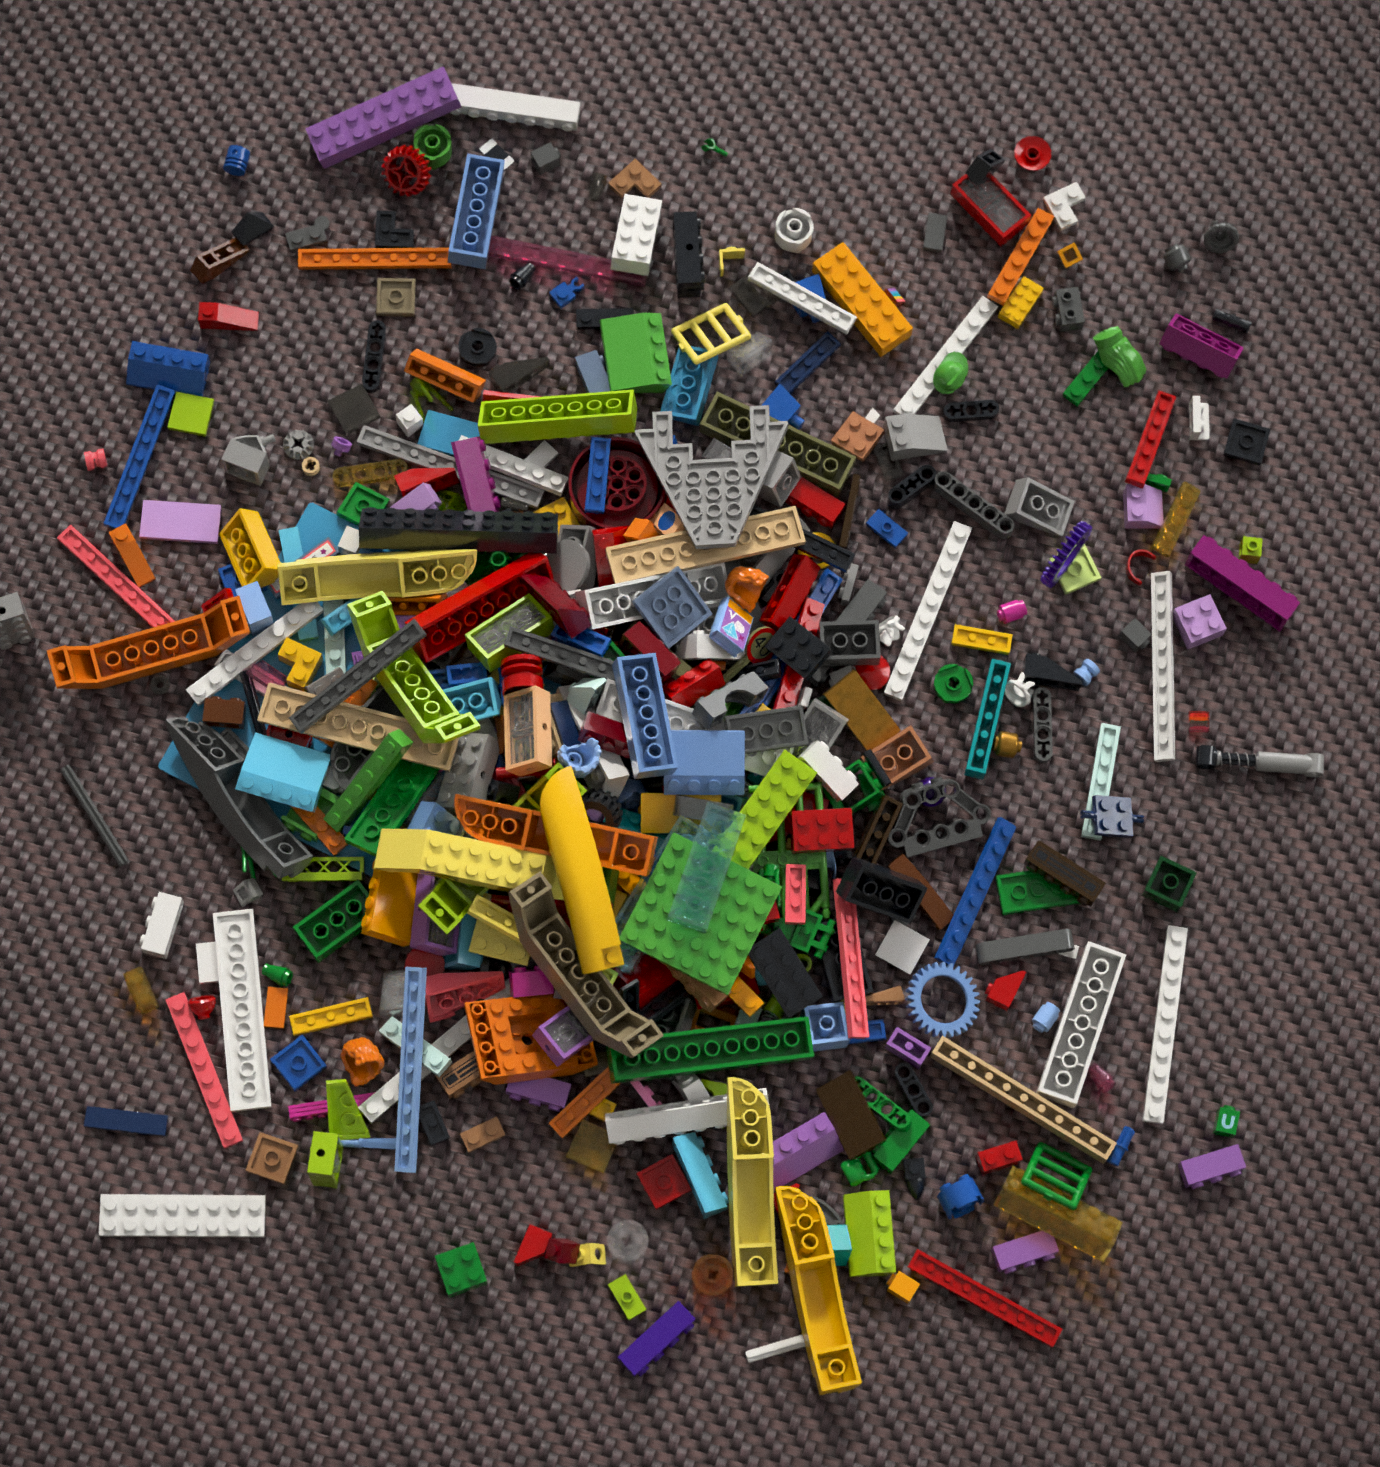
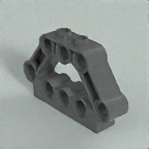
(971, 825)

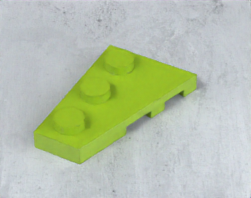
(343, 1111)

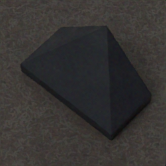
(251, 227)

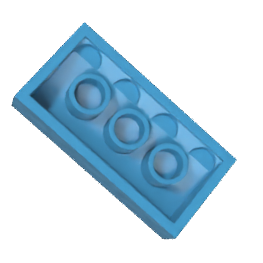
(689, 387)

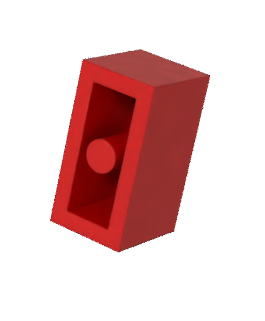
(999, 1157)

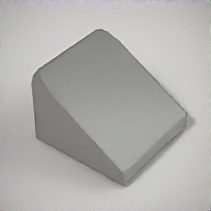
(247, 891)

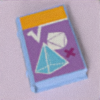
(731, 627)

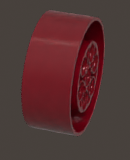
(634, 462)

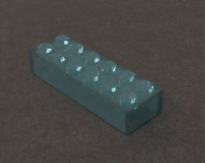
(706, 867)

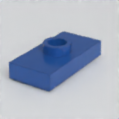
(886, 528)

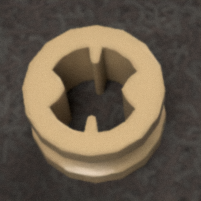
(305, 465)

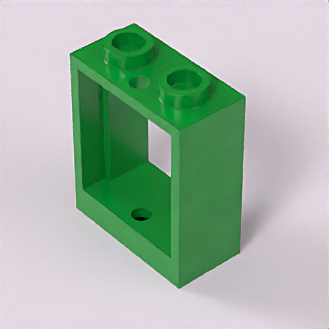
(875, 784)

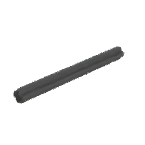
(94, 815)

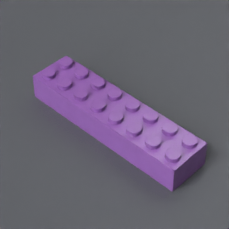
(383, 117)

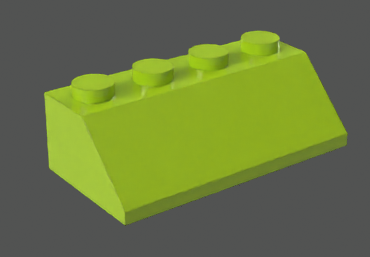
(870, 1233)

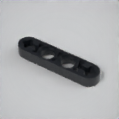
(374, 356)

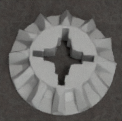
(297, 452)

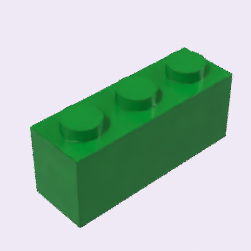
(899, 1143)

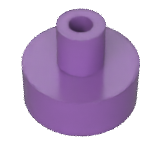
(341, 445)

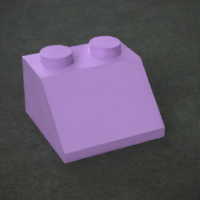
(1142, 507)

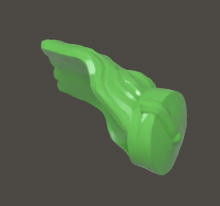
(1120, 356)

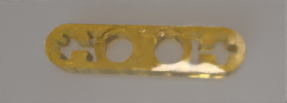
(370, 476)

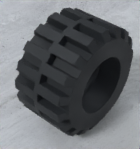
(605, 804)

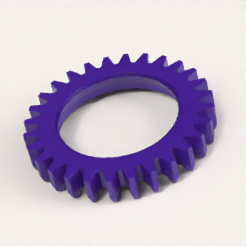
(1066, 554)

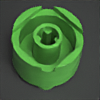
(434, 143)

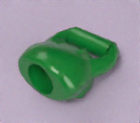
(855, 1172)

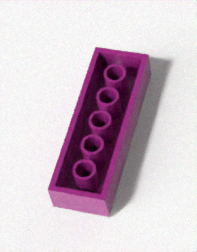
(1242, 582)

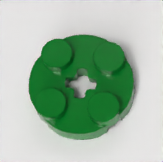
(950, 694)

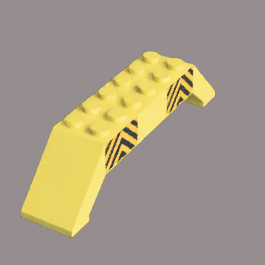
(461, 859)

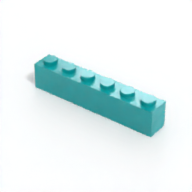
(987, 719)

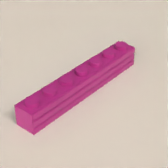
(318, 1108)

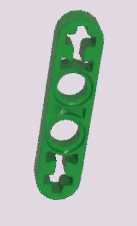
(882, 1101)

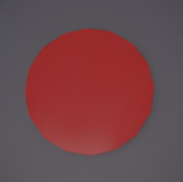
(422, 959)

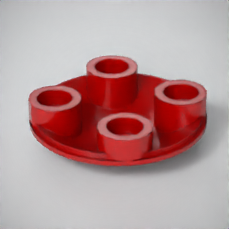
(875, 675)

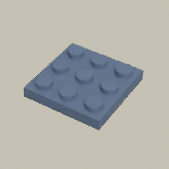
(672, 607)

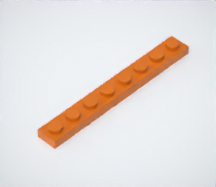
(373, 258)

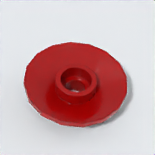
(1035, 146)

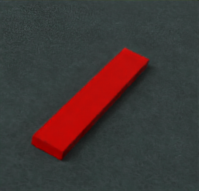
(1150, 439)

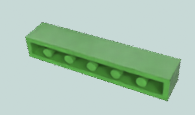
(368, 780)

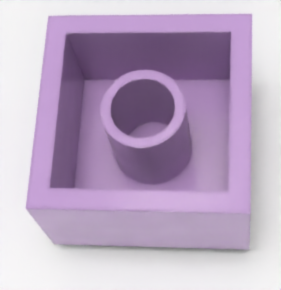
(1199, 621)

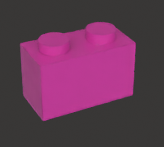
(529, 982)

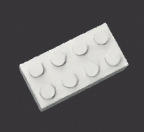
(636, 235)

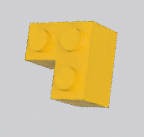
(304, 663)

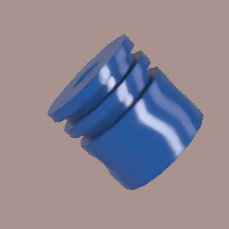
(236, 162)

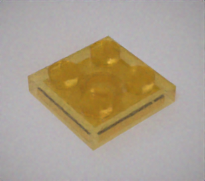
(591, 1147)

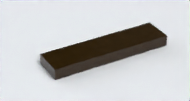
(850, 511)

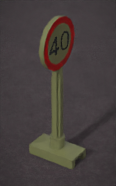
(754, 651)

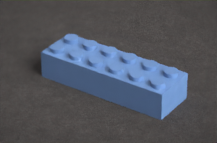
(476, 211)
(645, 716)

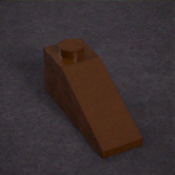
(218, 259)

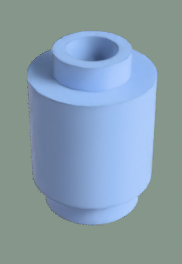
(1045, 1017)

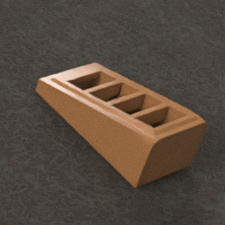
(891, 996)

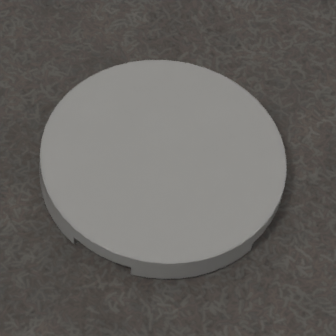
(570, 564)

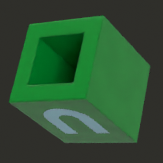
(1226, 1121)

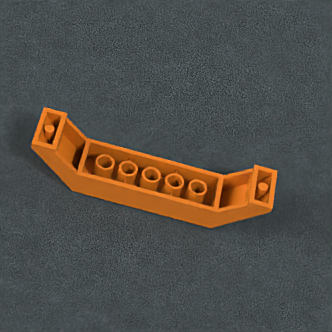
(150, 649)

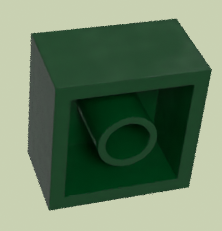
(1169, 884)

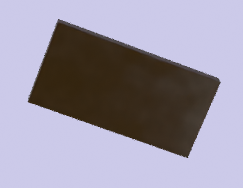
(850, 1115)

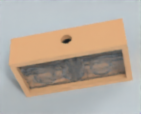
(527, 731)

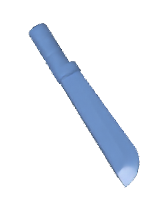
(380, 1143)

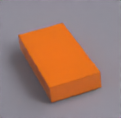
(276, 1007)

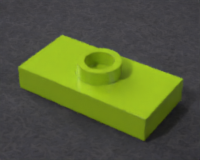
(627, 1297)

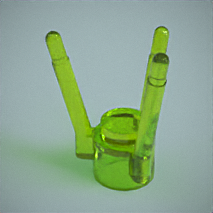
(422, 388)

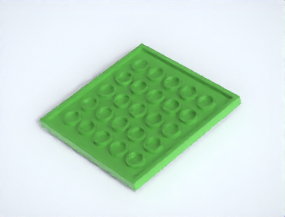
(733, 928)

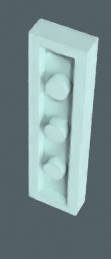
(431, 1057)

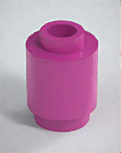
(1011, 611)

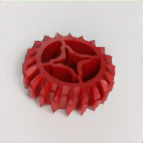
(398, 175)

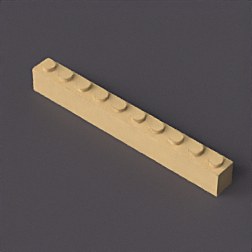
(1023, 1100)

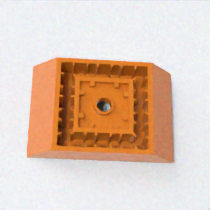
(498, 1044)

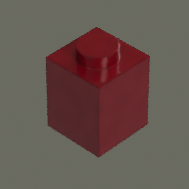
(562, 1250)

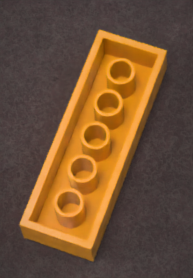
(862, 297)

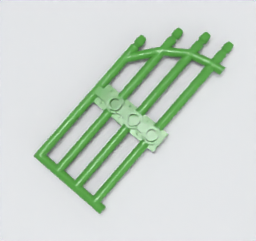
(813, 860)

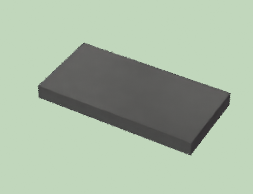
(770, 728)

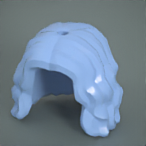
(584, 757)

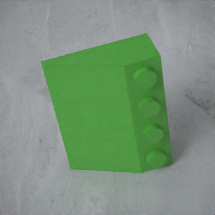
(636, 353)

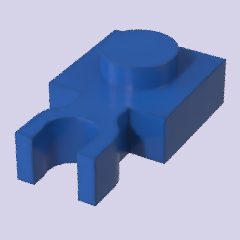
(564, 293)

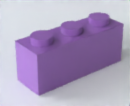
(541, 1091)
(1212, 1167)
(1024, 1251)

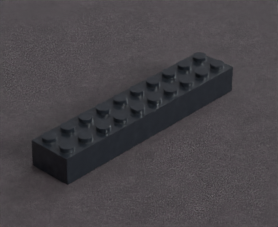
(458, 530)

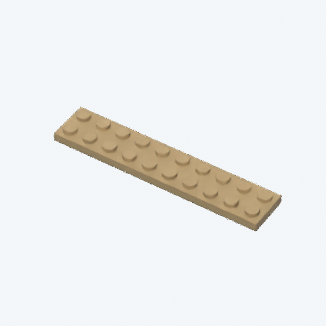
(662, 553)
(353, 726)

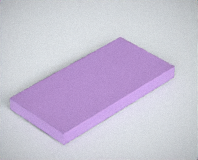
(180, 521)

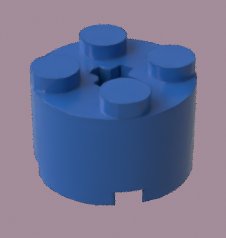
(959, 1197)

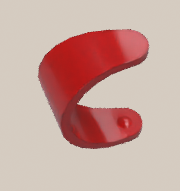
(1141, 552)

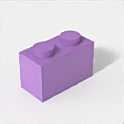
(907, 1048)

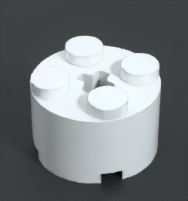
(785, 235)

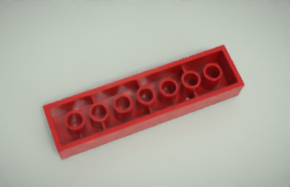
(460, 613)

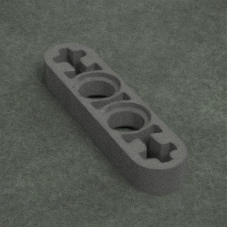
(1042, 725)

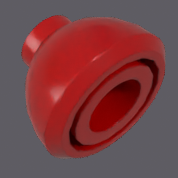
(202, 1006)

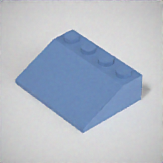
(707, 763)

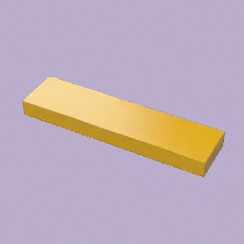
(330, 1016)

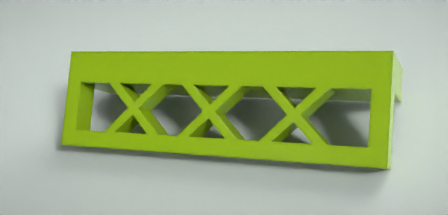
(330, 876)

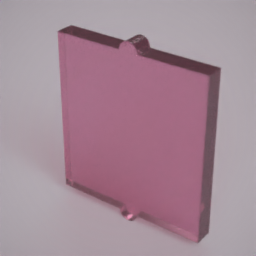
(265, 674)

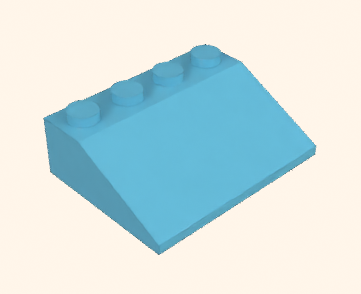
(284, 772)

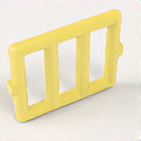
(711, 350)

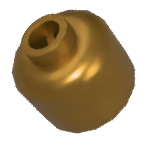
(1006, 744)

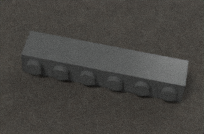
(861, 608)

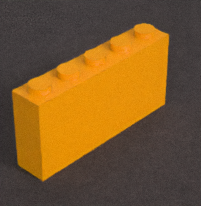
(390, 906)

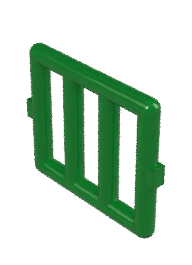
(1048, 1194)

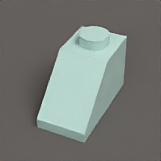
(585, 693)

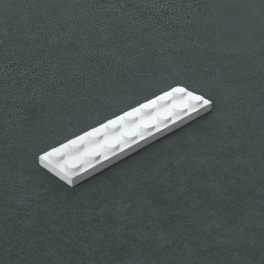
(182, 1215)

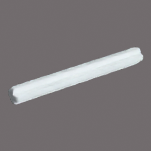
(775, 1348)

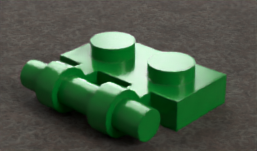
(804, 934)

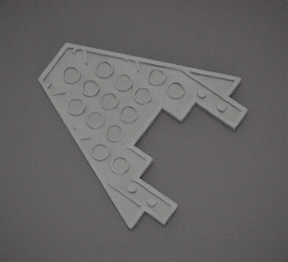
(713, 494)

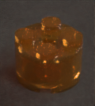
(713, 1264)

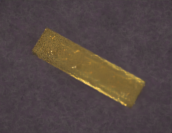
(1175, 519)

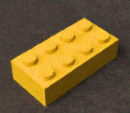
(1020, 302)

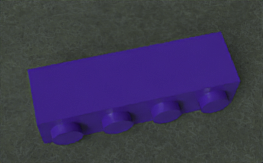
(657, 1339)

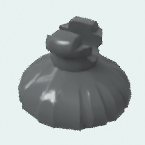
(1221, 237)

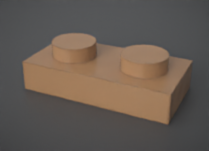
(482, 1134)

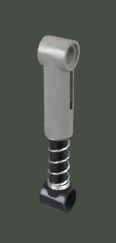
(1309, 764)

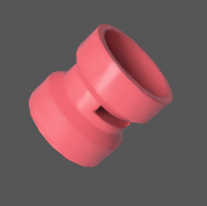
(100, 459)

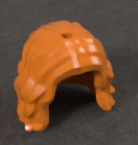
(745, 586)
(361, 1060)

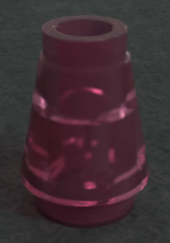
(1102, 1079)

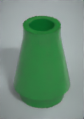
(278, 974)

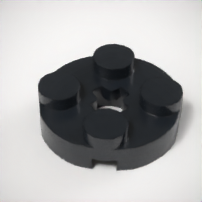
(480, 357)

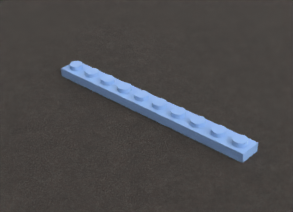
(410, 1069)

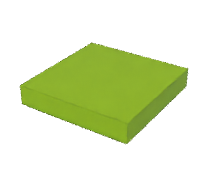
(190, 414)

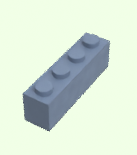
(592, 372)

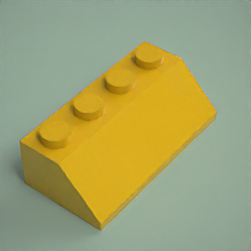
(250, 548)

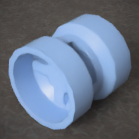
(1086, 671)

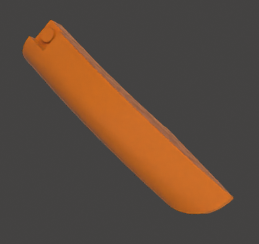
(525, 831)

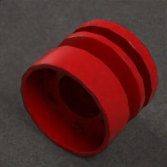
(521, 672)

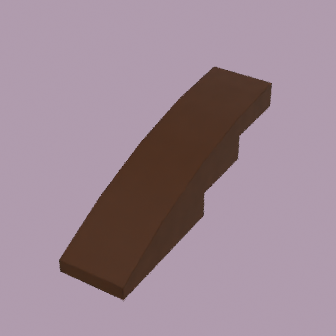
(931, 902)

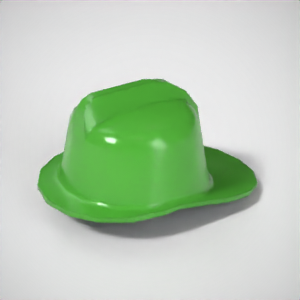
(950, 373)

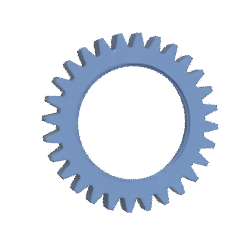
(920, 979)

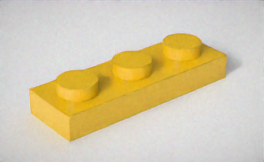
(981, 639)

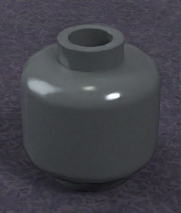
(1177, 257)

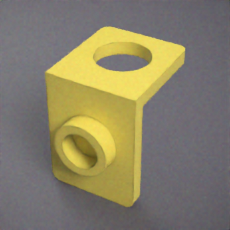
(729, 253)
(587, 1255)

